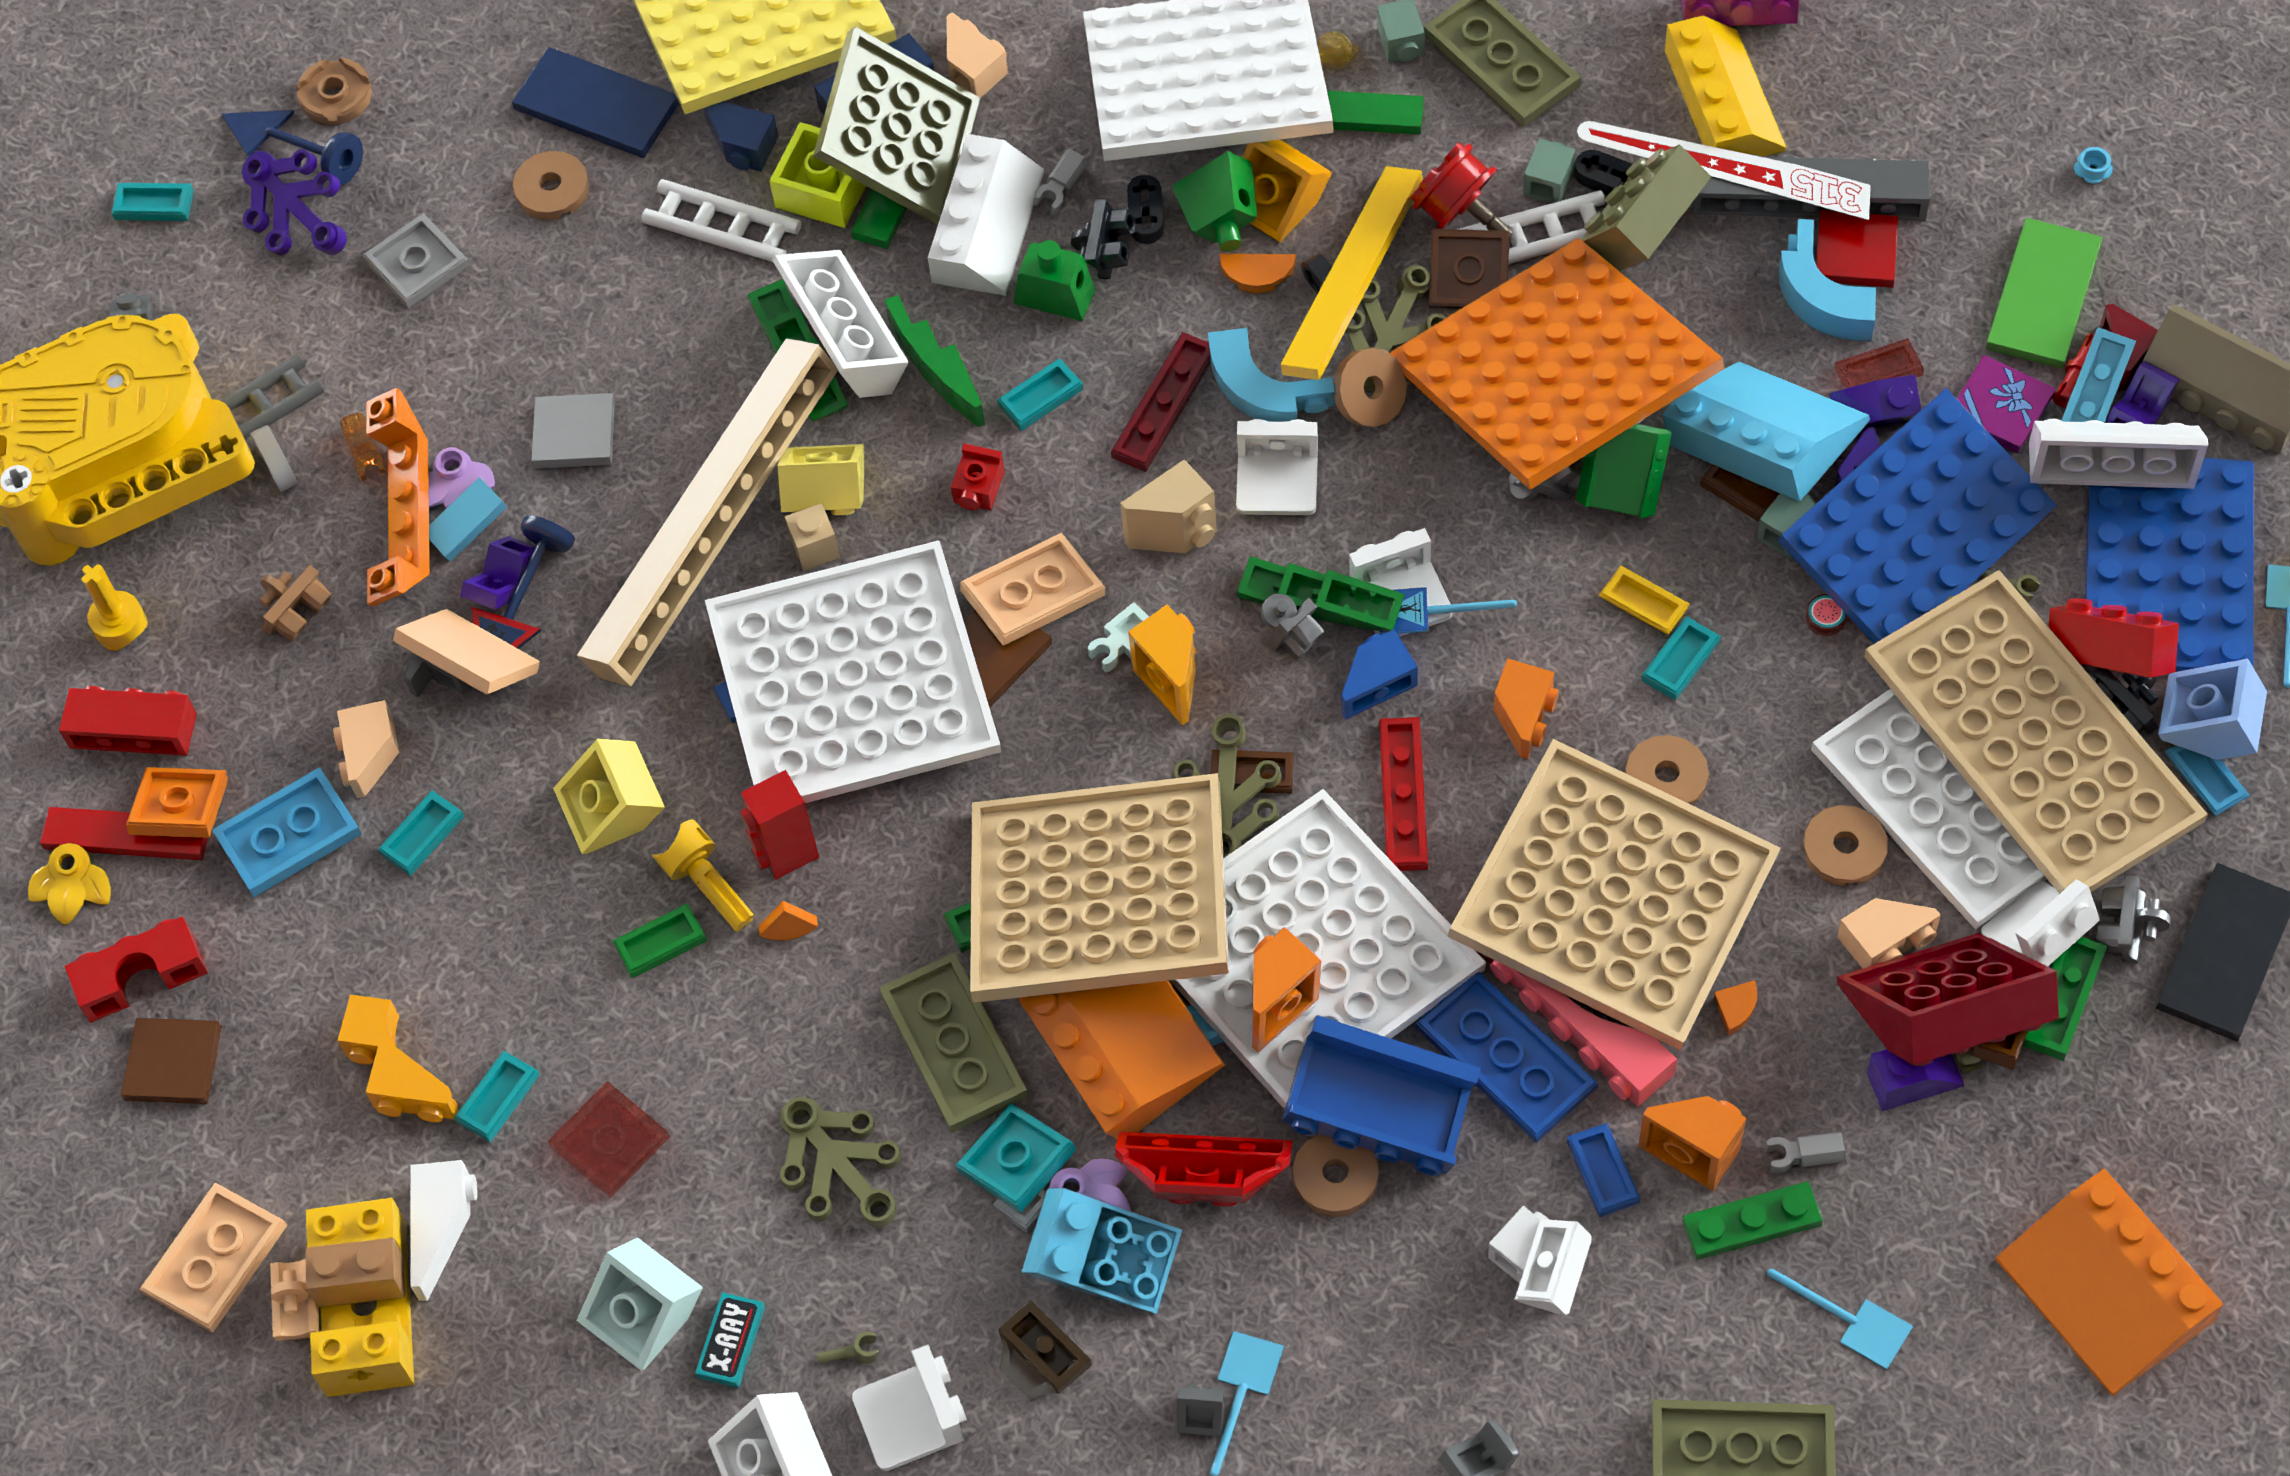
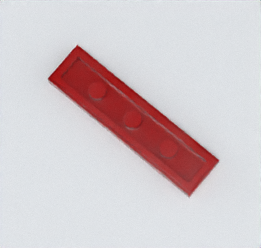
(1403, 793)
(107, 834)

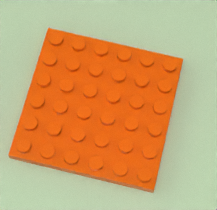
(1556, 362)

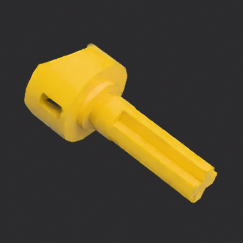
(114, 615)
(689, 857)

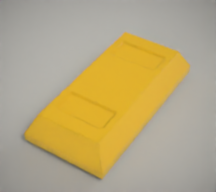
(1644, 600)

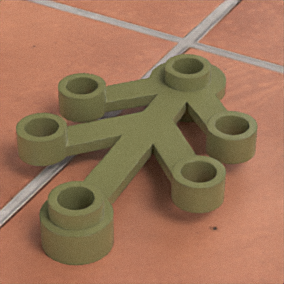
(1389, 332)
(1233, 799)
(834, 1156)

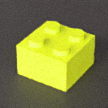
(811, 186)

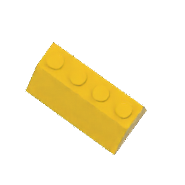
(1721, 87)

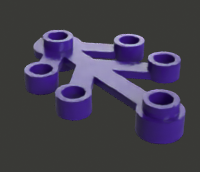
(288, 199)

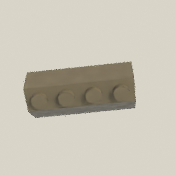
(2225, 378)

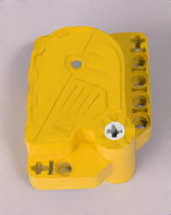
(109, 435)

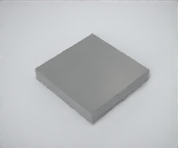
(415, 260)
(573, 430)

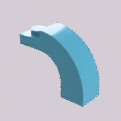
(1815, 299)
(1254, 391)

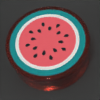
(1824, 616)

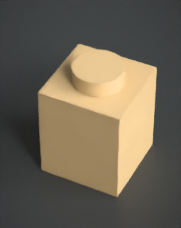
(812, 537)

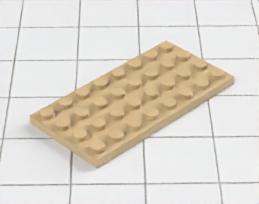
(2035, 735)

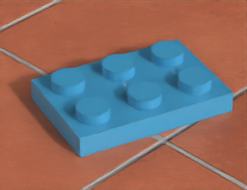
(286, 832)

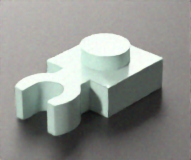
(1117, 636)

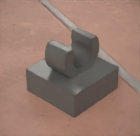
(1200, 1410)

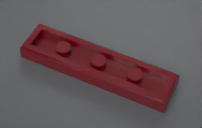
(1163, 402)

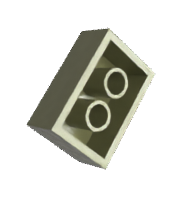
(1645, 207)

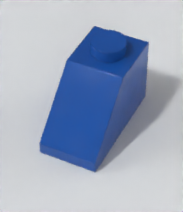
(1378, 673)

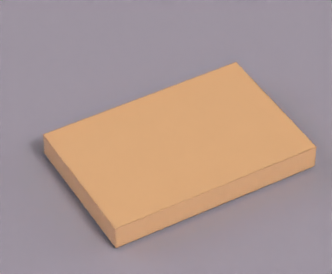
(1032, 589)
(466, 651)
(213, 1257)

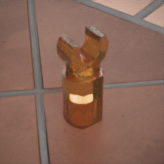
(360, 445)

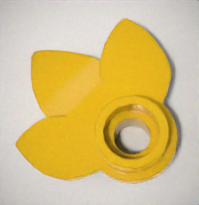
(69, 888)

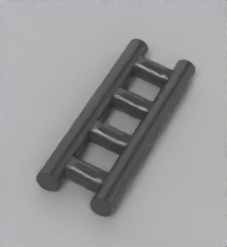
(267, 413)

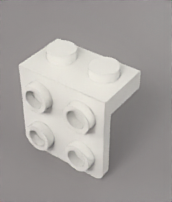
(1277, 467)
(1401, 565)
(2043, 921)
(910, 1412)

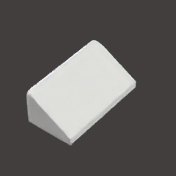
(1554, 1266)

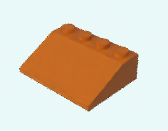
(1125, 1049)
(2110, 1282)

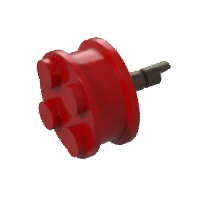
(1455, 189)

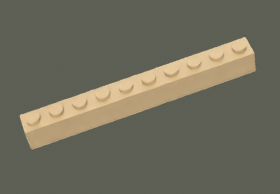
(708, 512)

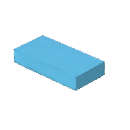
(465, 519)

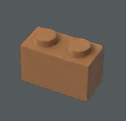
(355, 1272)

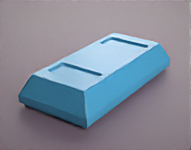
(2208, 778)

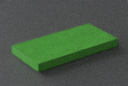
(2044, 293)

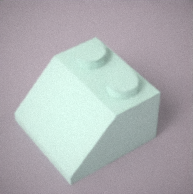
(638, 1302)

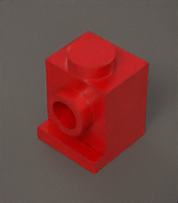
(977, 477)

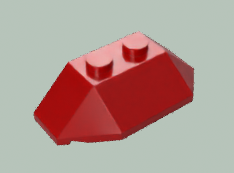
(1202, 1166)

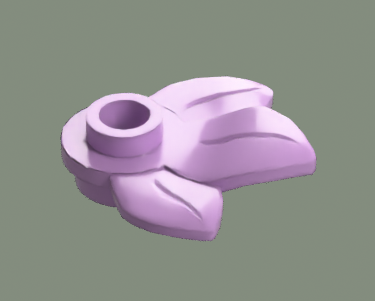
(449, 485)
(1096, 1180)

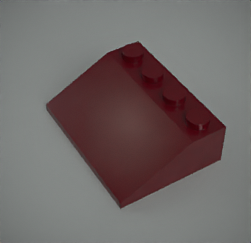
(1952, 997)

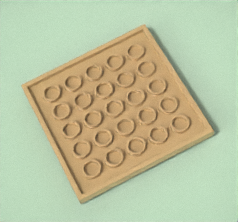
(1097, 888)
(1615, 893)

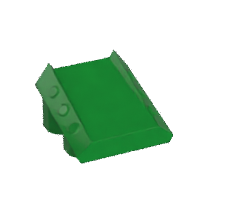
(1626, 472)

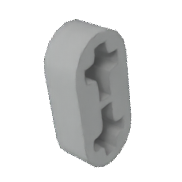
(274, 458)

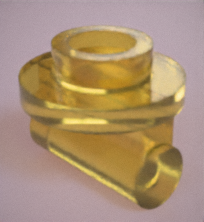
(1336, 50)

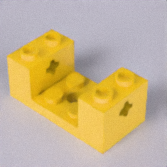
(351, 1349)

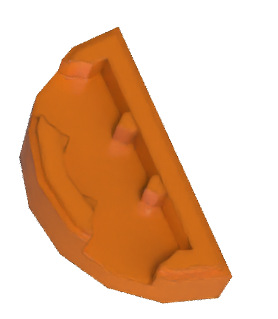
(1257, 271)

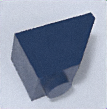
(742, 134)

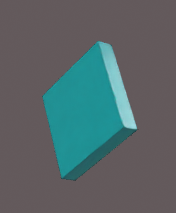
(1015, 1157)

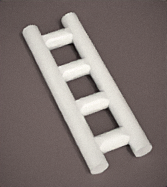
(709, 204)
(1549, 216)

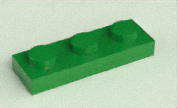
(2075, 978)
(1752, 1220)

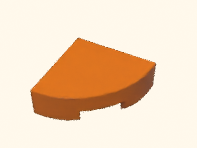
(787, 923)
(1736, 1005)

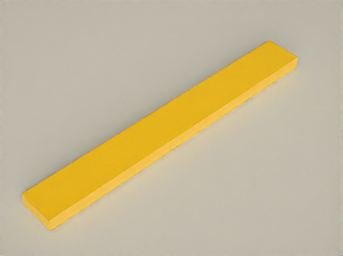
(1351, 274)

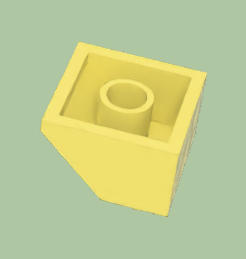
(823, 476)
(608, 794)

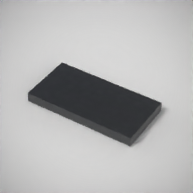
(2226, 952)

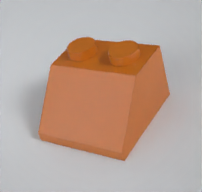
(1283, 985)
(1694, 1137)

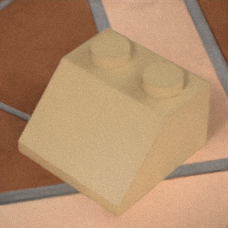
(1170, 512)

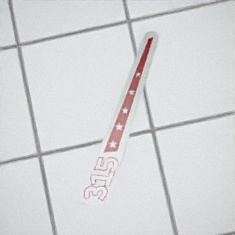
(1745, 169)

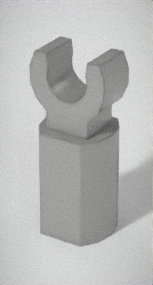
(1061, 180)
(1806, 1151)

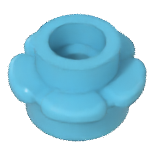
(2093, 157)

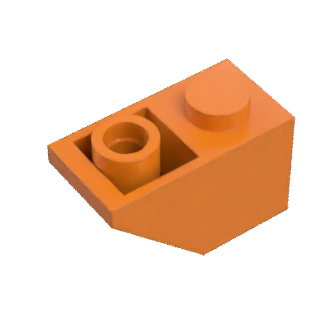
(1521, 703)

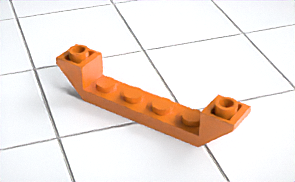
(396, 427)

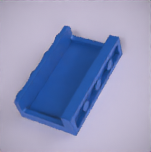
(1379, 1095)

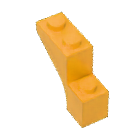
(396, 1080)

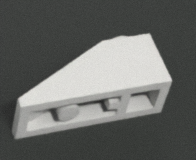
(438, 1216)

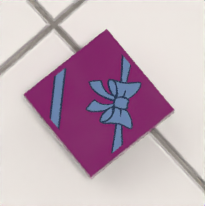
(2005, 401)

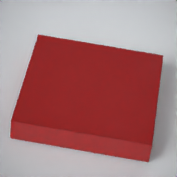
(1857, 248)

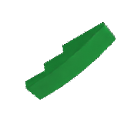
(783, 320)
(938, 366)
(1337, 596)

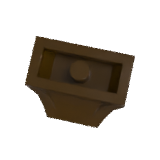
(1039, 1354)

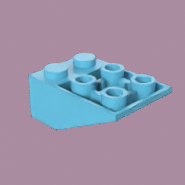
(1101, 1250)

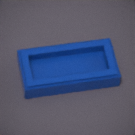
(1603, 1170)

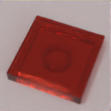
(608, 1139)

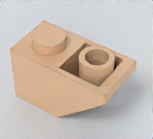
(972, 58)
(368, 744)
(1887, 930)

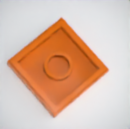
(177, 802)

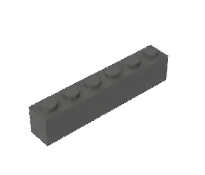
(1896, 190)

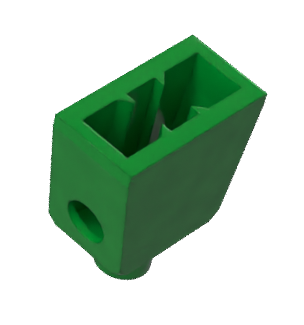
(1219, 199)
(1054, 281)

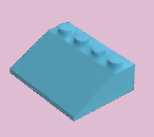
(1763, 428)

